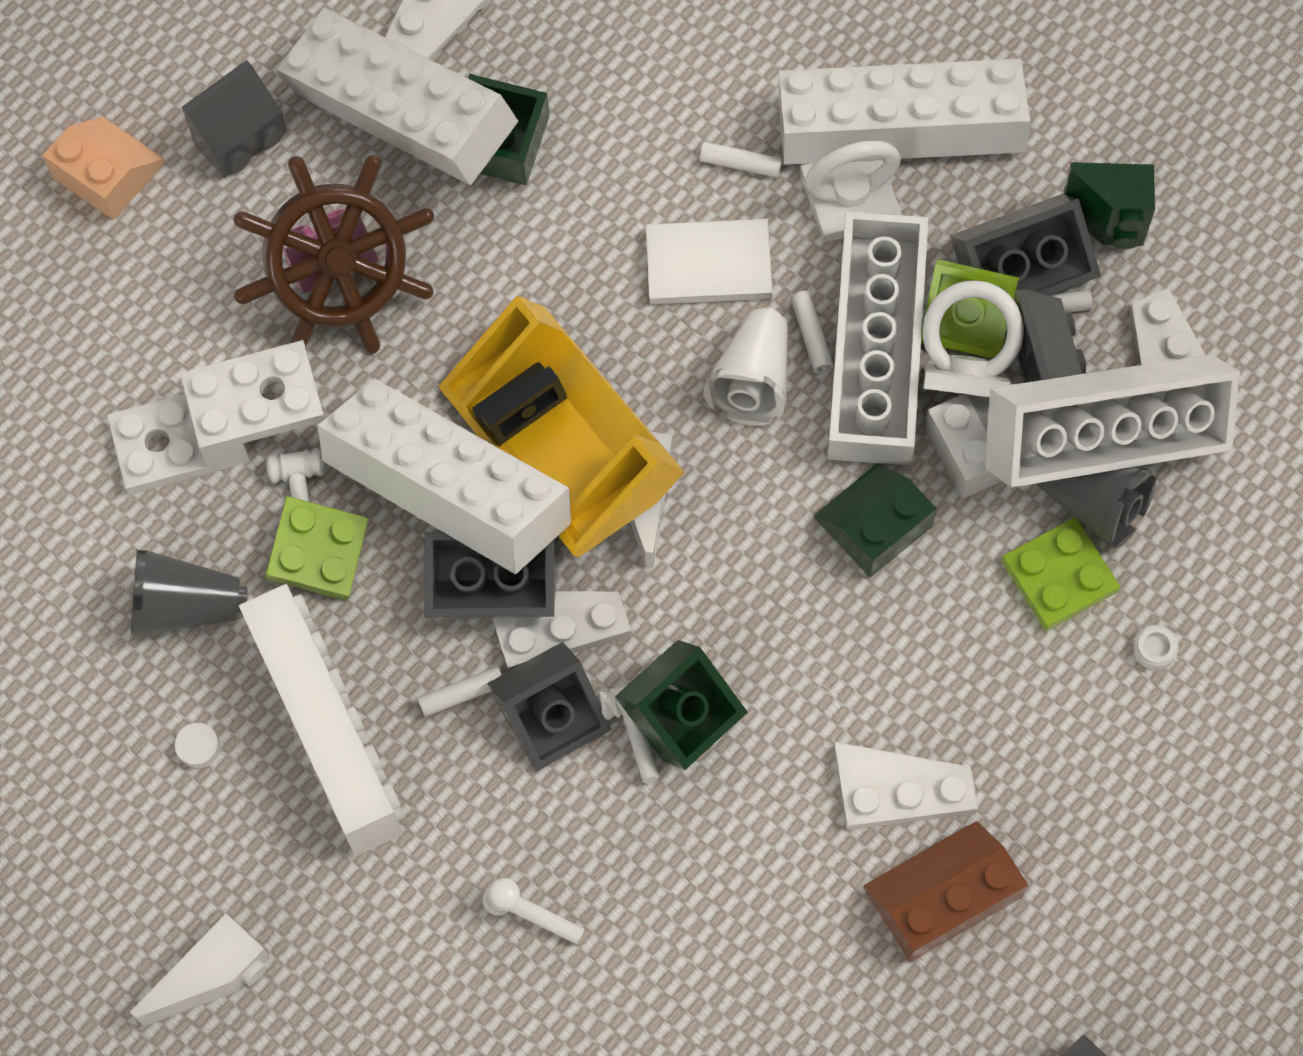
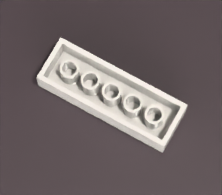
(398, 95)
(912, 106)
(878, 338)
(1111, 420)
(445, 475)
(318, 712)

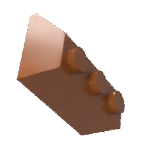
(946, 890)

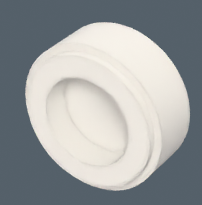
(1155, 647)
(197, 745)

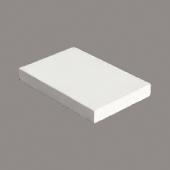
(709, 261)

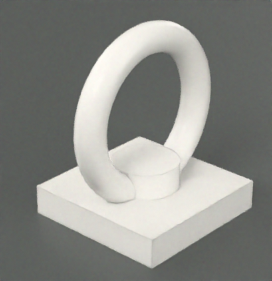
(844, 185)
(968, 373)

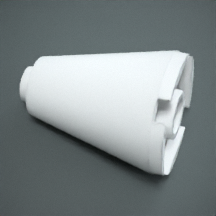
(752, 371)

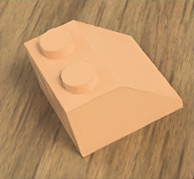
(101, 164)

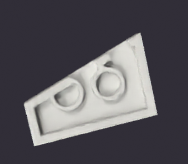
(431, 24)
(1162, 330)
(580, 622)
(900, 788)

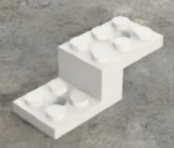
(215, 417)

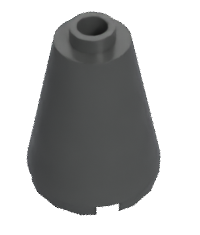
(1106, 500)
(181, 595)

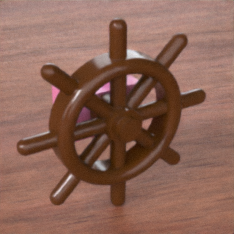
(333, 251)

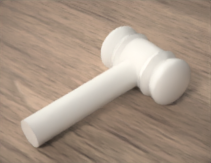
(296, 469)
(639, 743)
(504, 896)

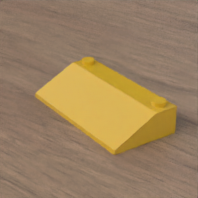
(584, 442)

